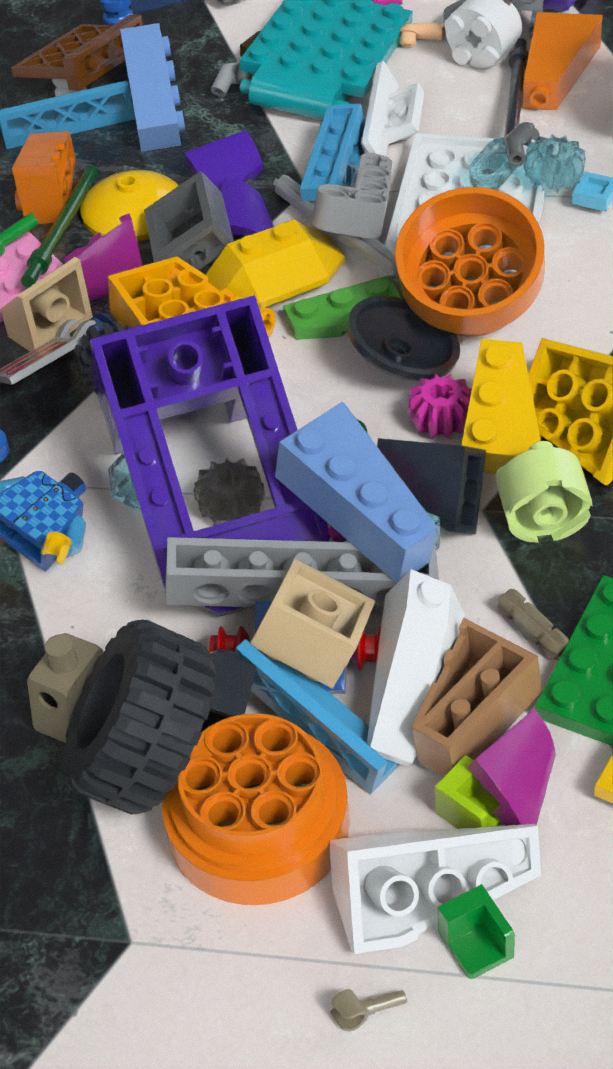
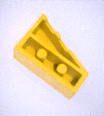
(501, 405)

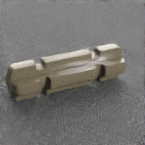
(532, 623)

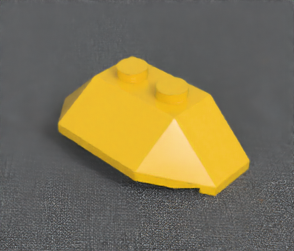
(277, 263)

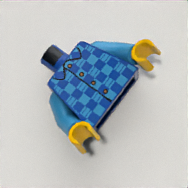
(43, 517)

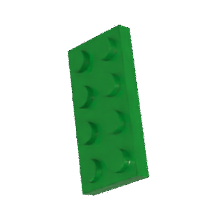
(582, 682)

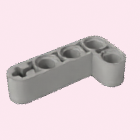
(358, 209)

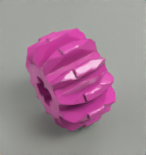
(439, 405)

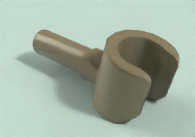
(353, 1013)

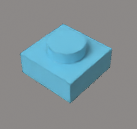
(593, 191)

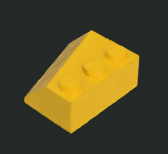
(575, 403)

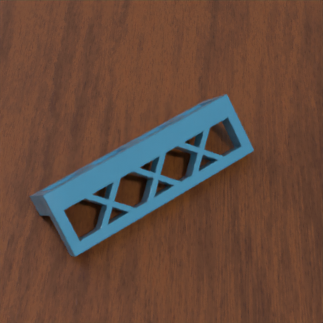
(67, 112)
(336, 150)
(319, 715)

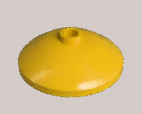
(121, 195)

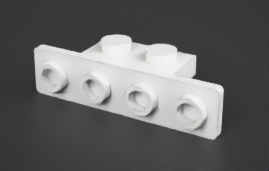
(391, 112)

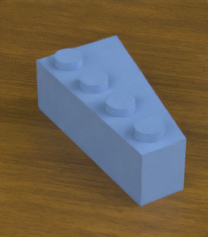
(151, 88)
(357, 491)

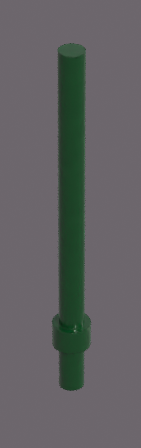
(41, 258)

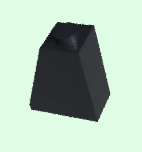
(441, 478)

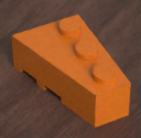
(44, 175)

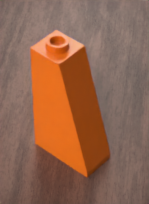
(558, 56)

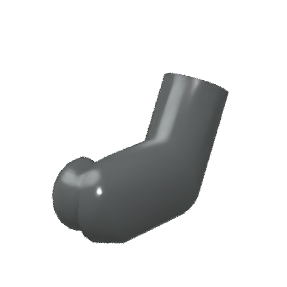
(516, 139)

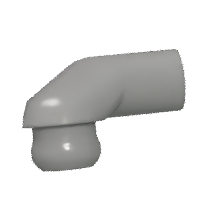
(228, 75)

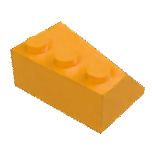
(161, 292)

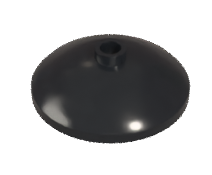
(399, 341)

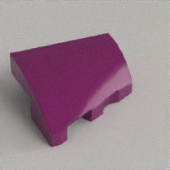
(108, 256)
(518, 770)

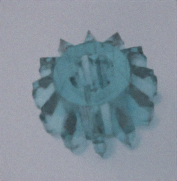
(554, 163)

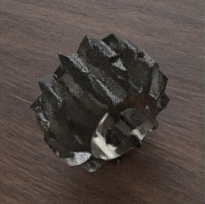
(228, 491)

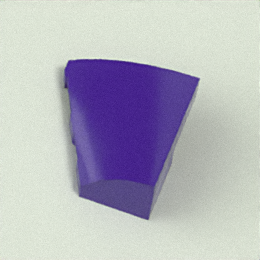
(228, 157)
(244, 208)

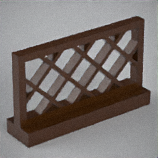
(79, 54)

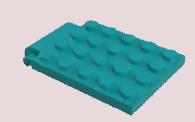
(320, 53)

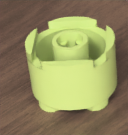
(544, 493)

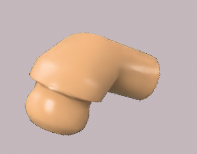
(423, 31)

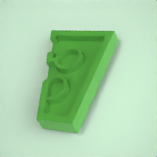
(328, 313)

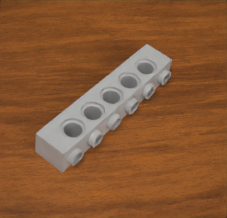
(252, 570)

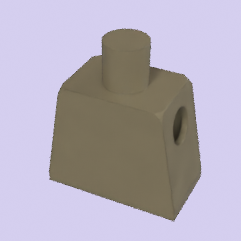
(59, 681)

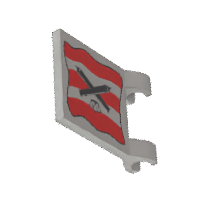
(45, 353)

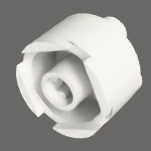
(482, 32)

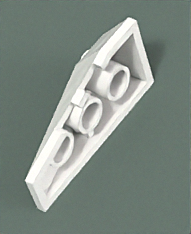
(416, 632)
(396, 881)

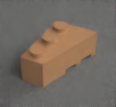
(475, 698)

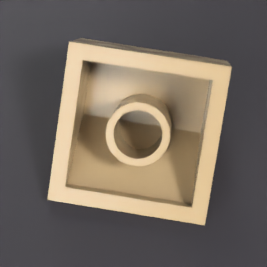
(42, 308)
(313, 624)

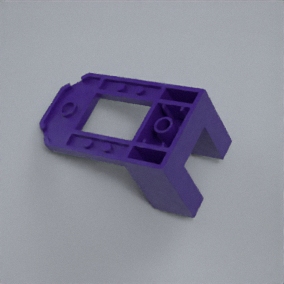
(182, 368)

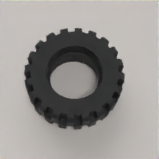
(138, 717)

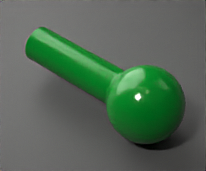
(16, 231)

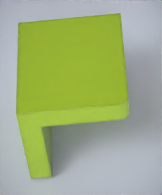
(463, 800)

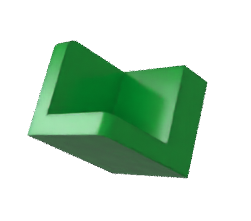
(476, 932)

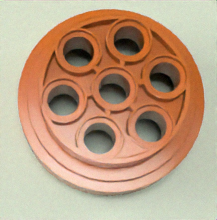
(460, 224)
(250, 858)

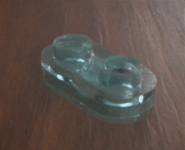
(491, 166)

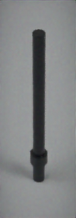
(518, 63)

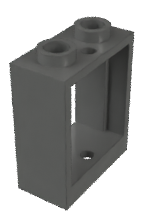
(171, 211)

